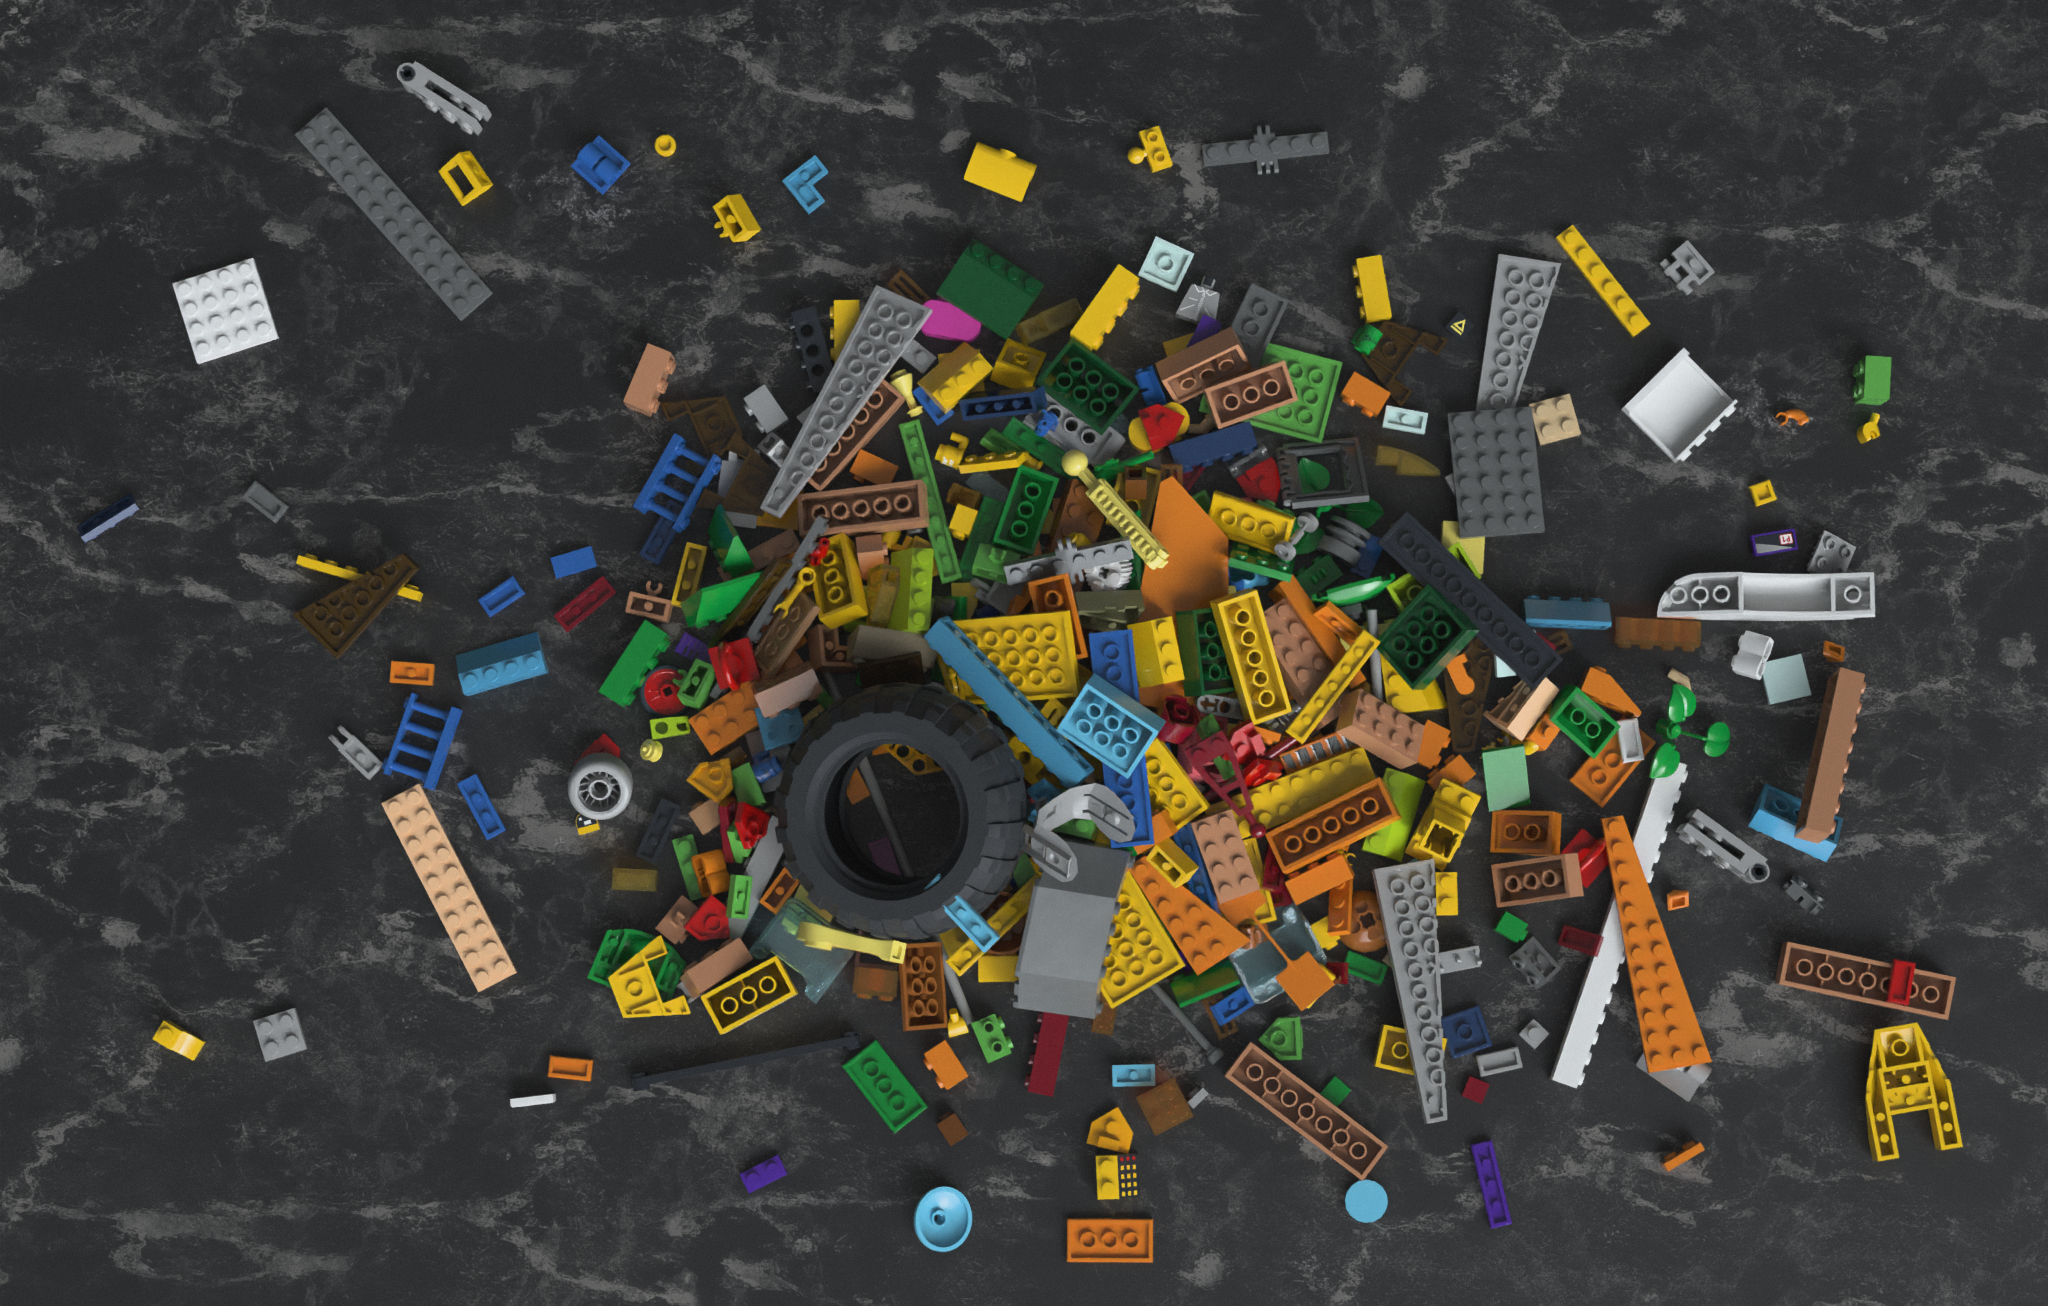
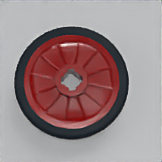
(653, 696)

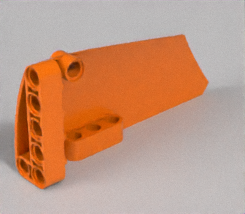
(1191, 577)

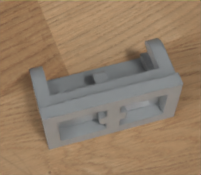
(1459, 959)

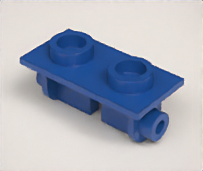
(1150, 384)
(1047, 421)

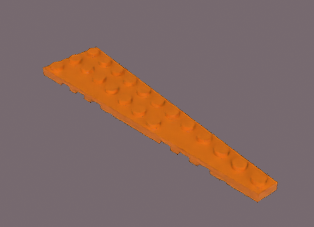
(1662, 1005)

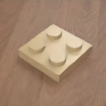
(1554, 419)

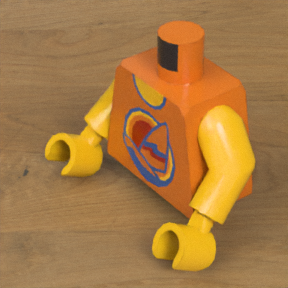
(1539, 735)

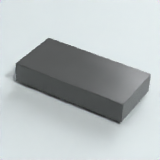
(265, 501)

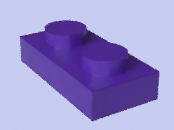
(763, 1174)

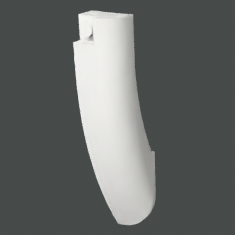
(1770, 597)

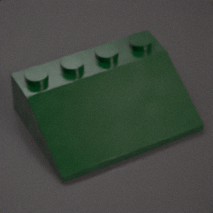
(990, 289)
(1087, 386)
(1425, 637)
(1202, 654)

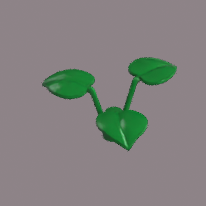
(1316, 478)
(1681, 705)

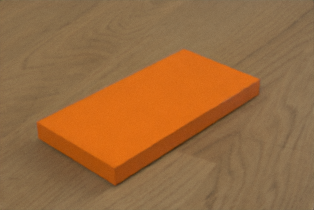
(1605, 774)
(1109, 1240)

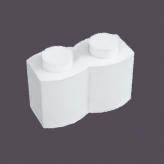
(1752, 655)

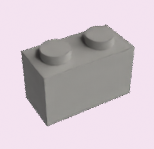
(765, 409)

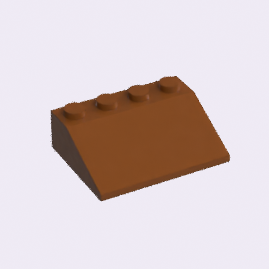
(923, 987)

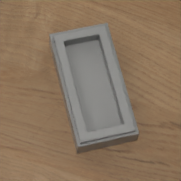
(1499, 1061)

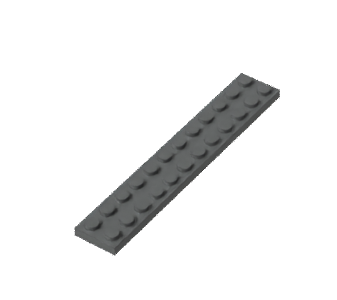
(393, 214)

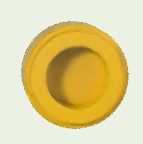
(665, 145)

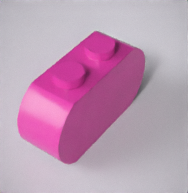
(950, 323)

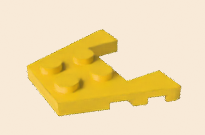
(637, 990)

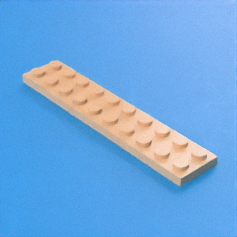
(449, 887)

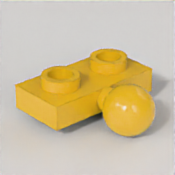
(1153, 149)

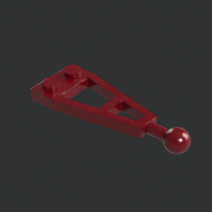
(1211, 748)

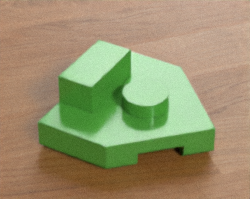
(739, 852)
(1284, 1038)

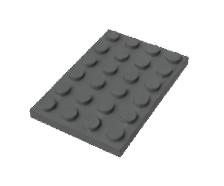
(1495, 472)

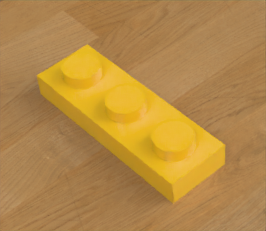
(992, 461)

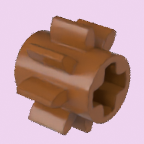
(1250, 931)

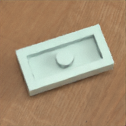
(1405, 420)

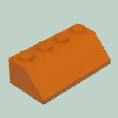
(1057, 595)

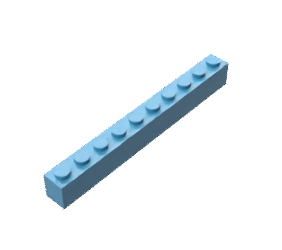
(1008, 703)

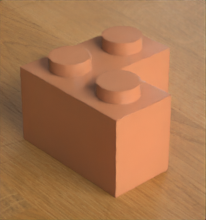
(825, 652)

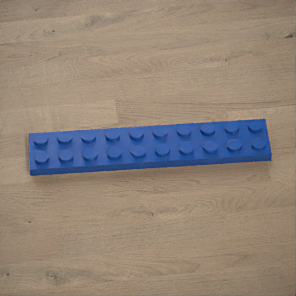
(1115, 662)

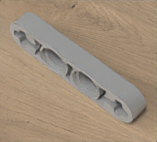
(1234, 710)

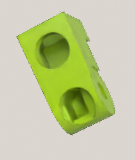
(669, 727)

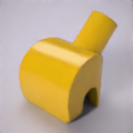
(1869, 430)
(956, 1024)

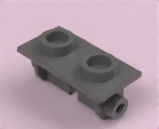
(1241, 464)
(1799, 887)

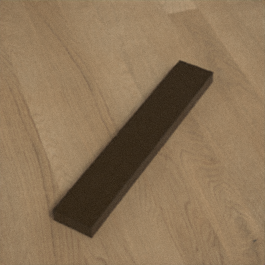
(752, 601)

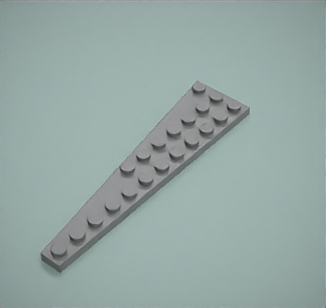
(1515, 317)
(869, 354)
(1410, 931)

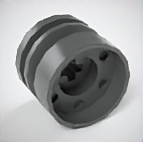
(1343, 541)

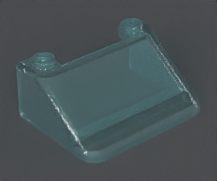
(814, 964)
(1262, 964)

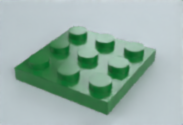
(1260, 562)

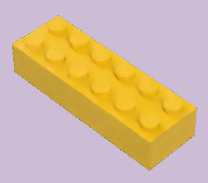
(1250, 656)

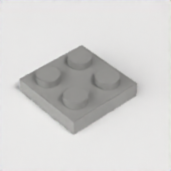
(280, 1034)

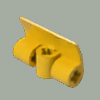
(999, 171)

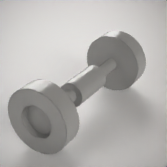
(1285, 549)

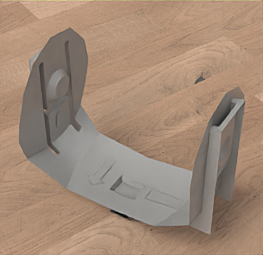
(1078, 802)

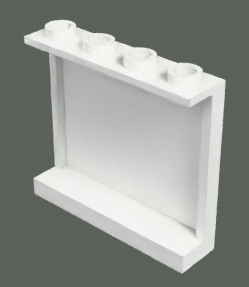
(1679, 406)

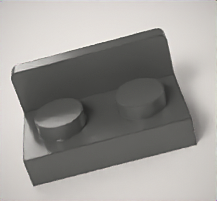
(1534, 963)

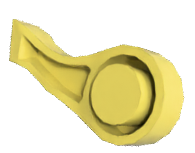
(827, 938)

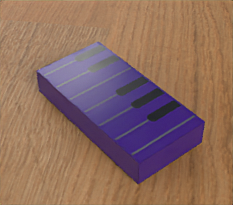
(693, 649)

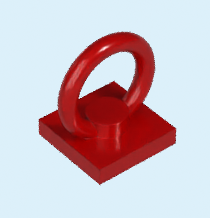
(734, 663)
(1591, 855)

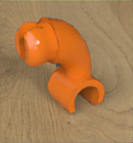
(1796, 414)

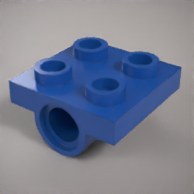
(600, 164)

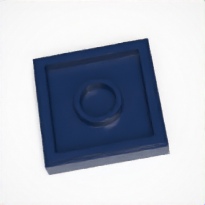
(1465, 1032)

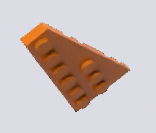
(1191, 922)

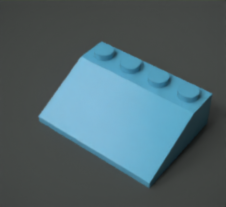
(1111, 725)

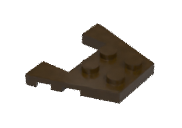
(1393, 352)
(713, 423)
(749, 485)

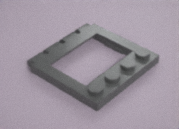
(1352, 470)

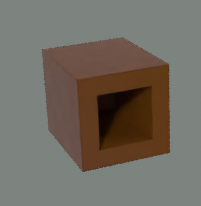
(1135, 482)
(952, 1128)

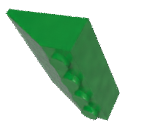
(717, 601)

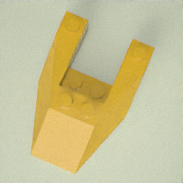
(1907, 1079)

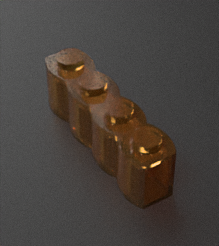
(1657, 633)

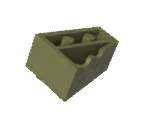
(1109, 609)

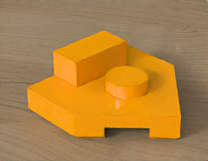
(713, 779)
(1111, 1132)

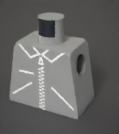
(1199, 301)

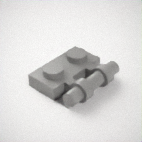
(1692, 263)

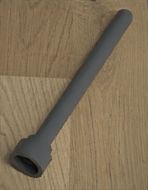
(1212, 1052)

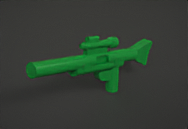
(1113, 467)

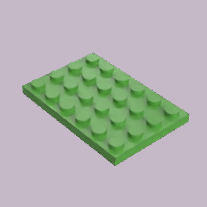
(1314, 385)

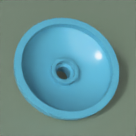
(952, 1222)

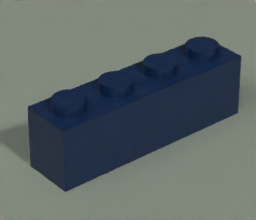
(1003, 403)
(1213, 446)

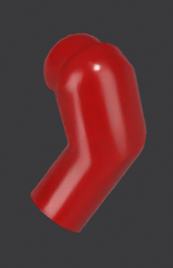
(820, 552)

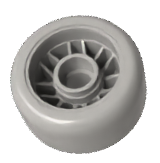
(595, 800)

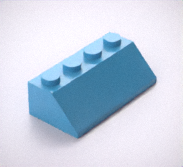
(1566, 614)
(501, 664)
(1777, 817)

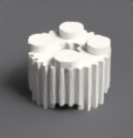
(1109, 576)

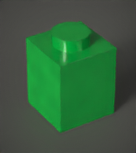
(1511, 927)

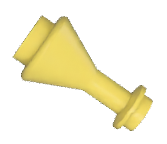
(903, 384)

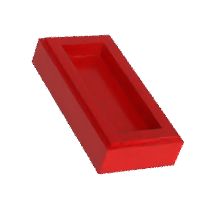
(1900, 982)

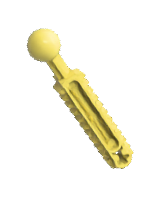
(1116, 511)

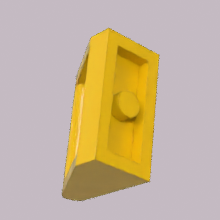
(472, 171)

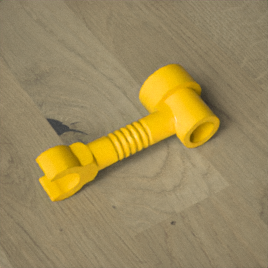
(810, 574)

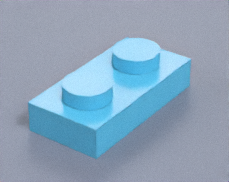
(1133, 1075)

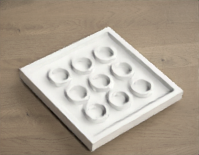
(225, 310)

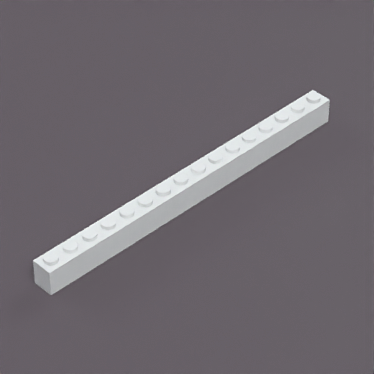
(1603, 969)

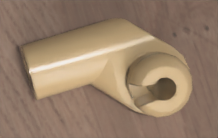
(1204, 427)
(1679, 678)

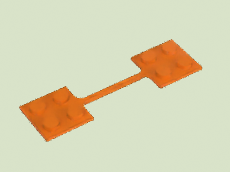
(1304, 977)

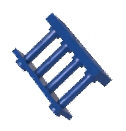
(665, 466)
(443, 737)

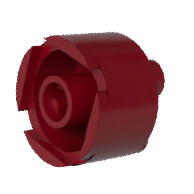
(1179, 717)

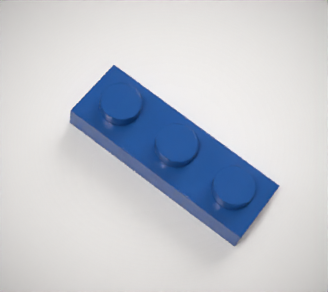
(481, 807)

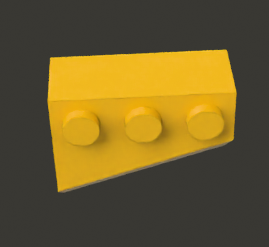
(1403, 698)

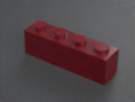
(1047, 1054)

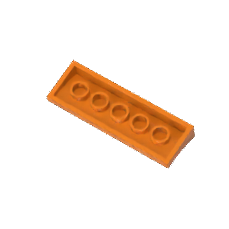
(1321, 634)

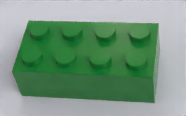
(635, 663)

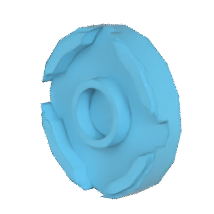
(1366, 1201)

